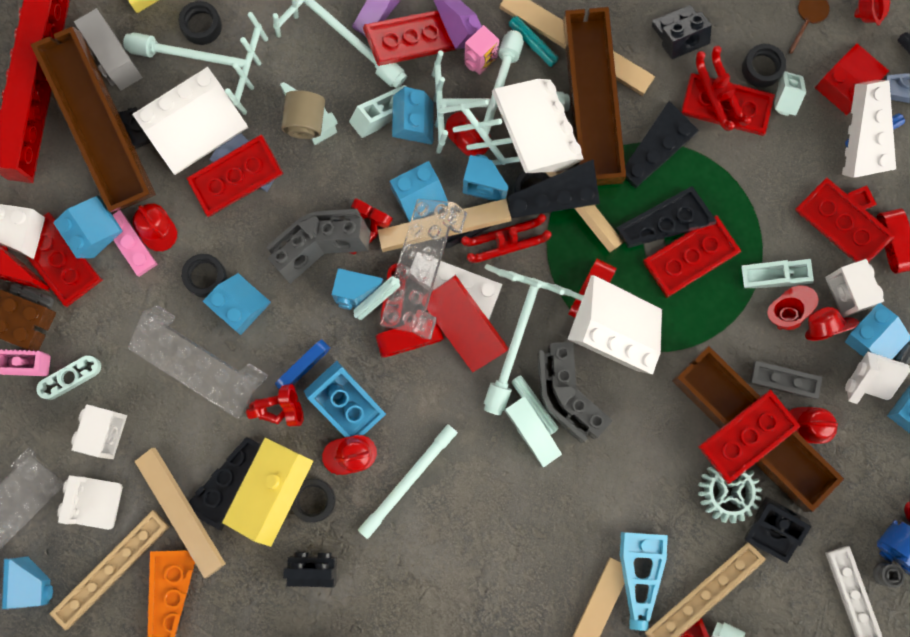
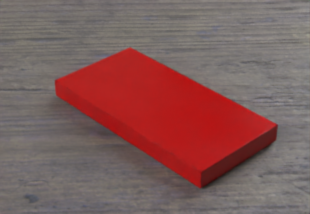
(407, 37)
(753, 103)
(235, 175)
(844, 222)
(691, 257)
(59, 267)
(465, 324)
(749, 436)

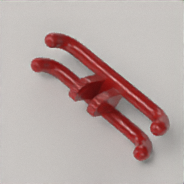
(720, 90)
(506, 240)

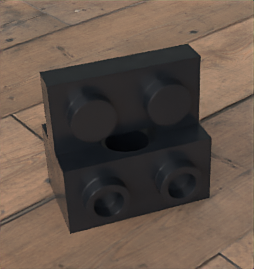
(683, 31)
(784, 521)
(321, 575)

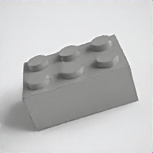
(107, 50)

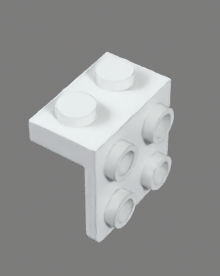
(876, 377)
(90, 502)

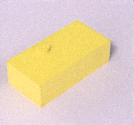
(267, 492)

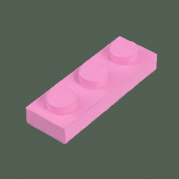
(132, 246)

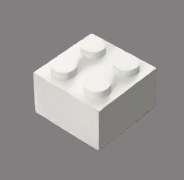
(854, 288)
(98, 432)

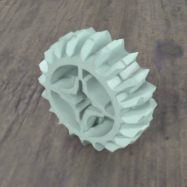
(714, 503)

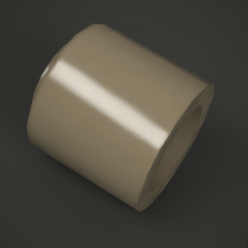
(303, 114)

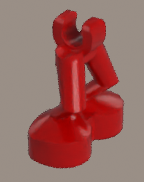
(375, 216)
(287, 399)

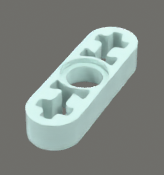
(59, 375)

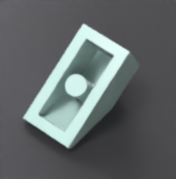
(789, 94)

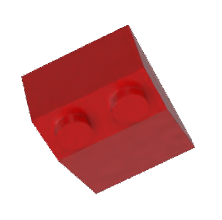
(852, 69)
(16, 271)

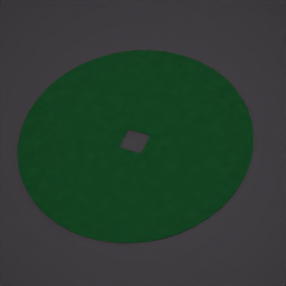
(702, 306)

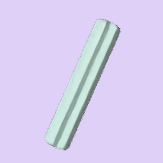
(376, 298)
(525, 391)

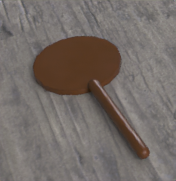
(812, 12)

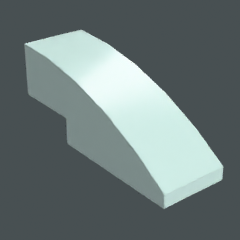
(778, 274)
(533, 431)

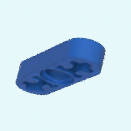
(304, 364)

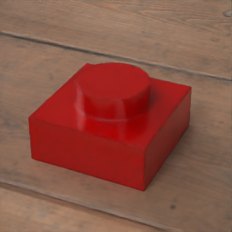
(863, 197)

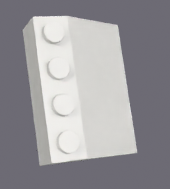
(190, 120)
(538, 126)
(618, 326)

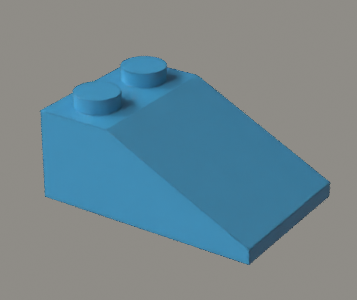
(344, 401)

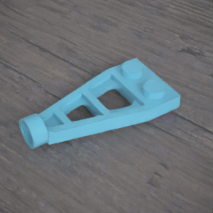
(642, 546)

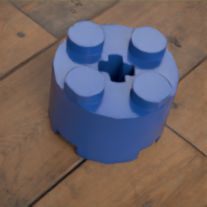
(896, 545)

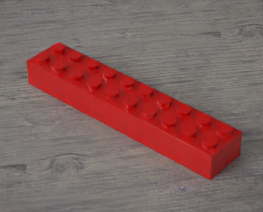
(27, 90)

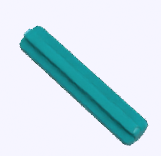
(534, 41)

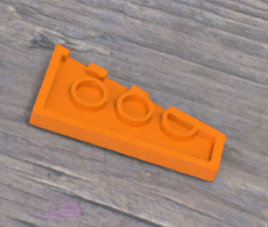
(168, 587)

